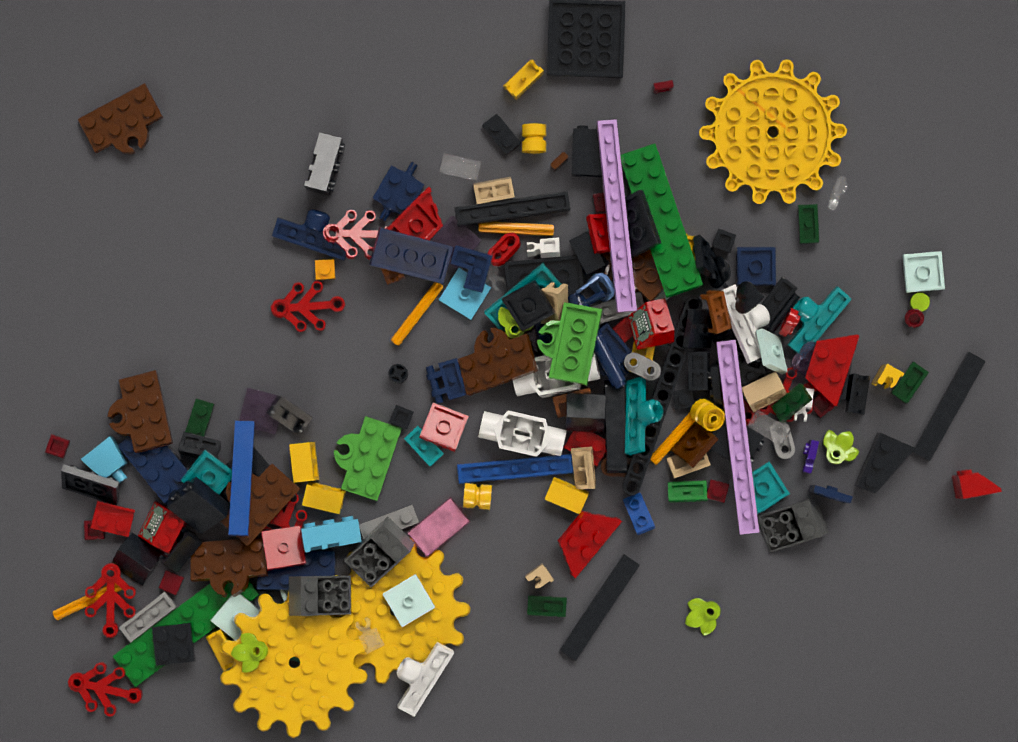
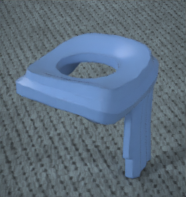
(593, 284)

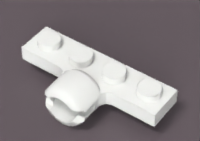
(746, 324)
(422, 677)

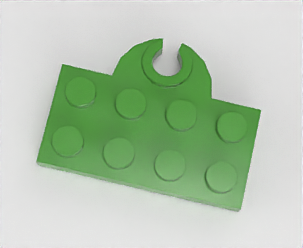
(572, 343)
(368, 457)

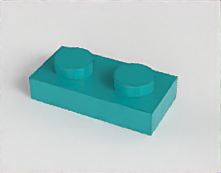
(427, 451)

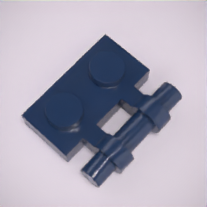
(452, 380)

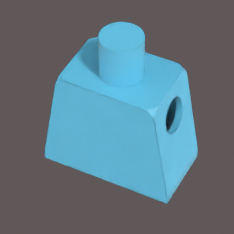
(107, 460)

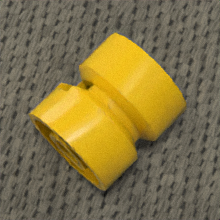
(534, 139)
(707, 414)
(477, 496)

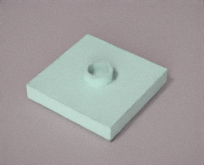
(923, 272)
(771, 351)
(408, 600)
(225, 616)

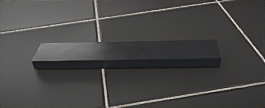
(512, 208)
(775, 301)
(949, 406)
(599, 607)

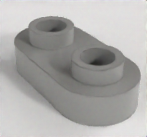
(642, 366)
(788, 442)

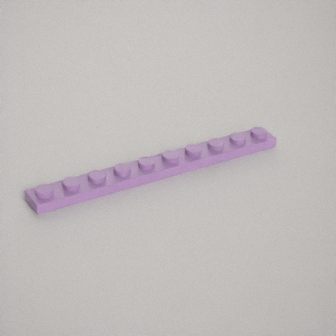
(616, 216)
(737, 437)

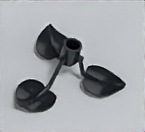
(747, 294)

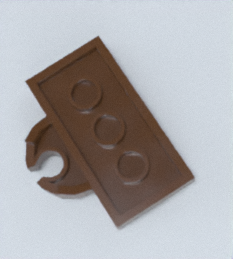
(121, 121)
(644, 273)
(496, 361)
(142, 412)
(268, 497)
(228, 563)

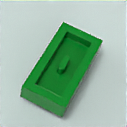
(687, 491)

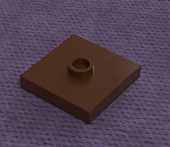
(694, 444)

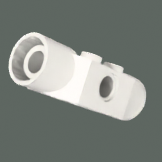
(547, 387)
(522, 433)

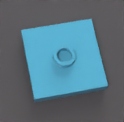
(463, 299)

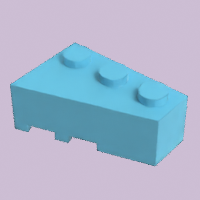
(330, 534)

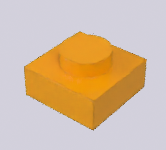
(325, 269)

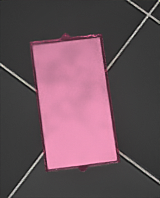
(438, 527)

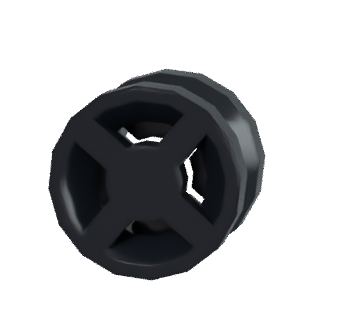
(396, 373)

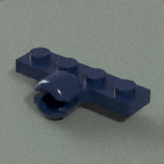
(309, 234)

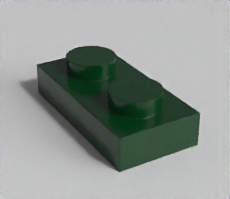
(808, 224)
(909, 382)
(791, 403)
(200, 417)
(547, 606)

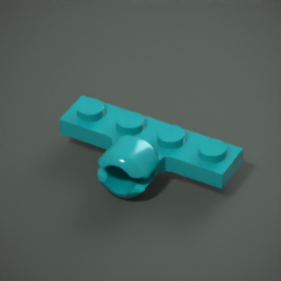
(817, 317)
(638, 415)

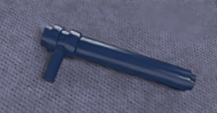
(602, 349)

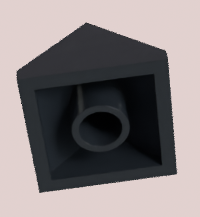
(585, 412)
(137, 558)

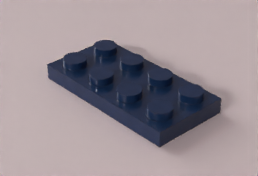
(411, 255)
(157, 466)
(317, 564)

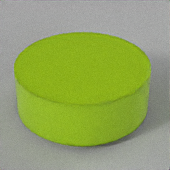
(919, 301)

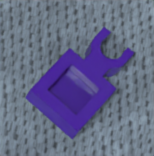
(810, 450)

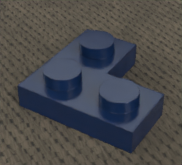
(476, 262)

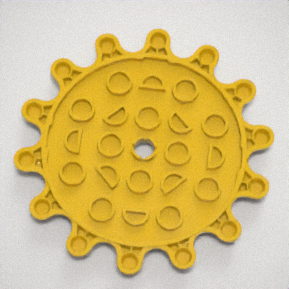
(779, 161)
(421, 634)
(298, 692)

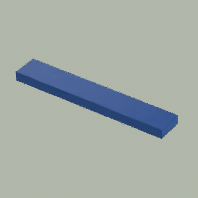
(515, 468)
(241, 478)

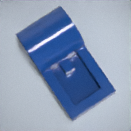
(639, 514)

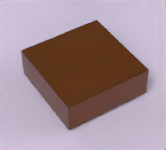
(559, 161)

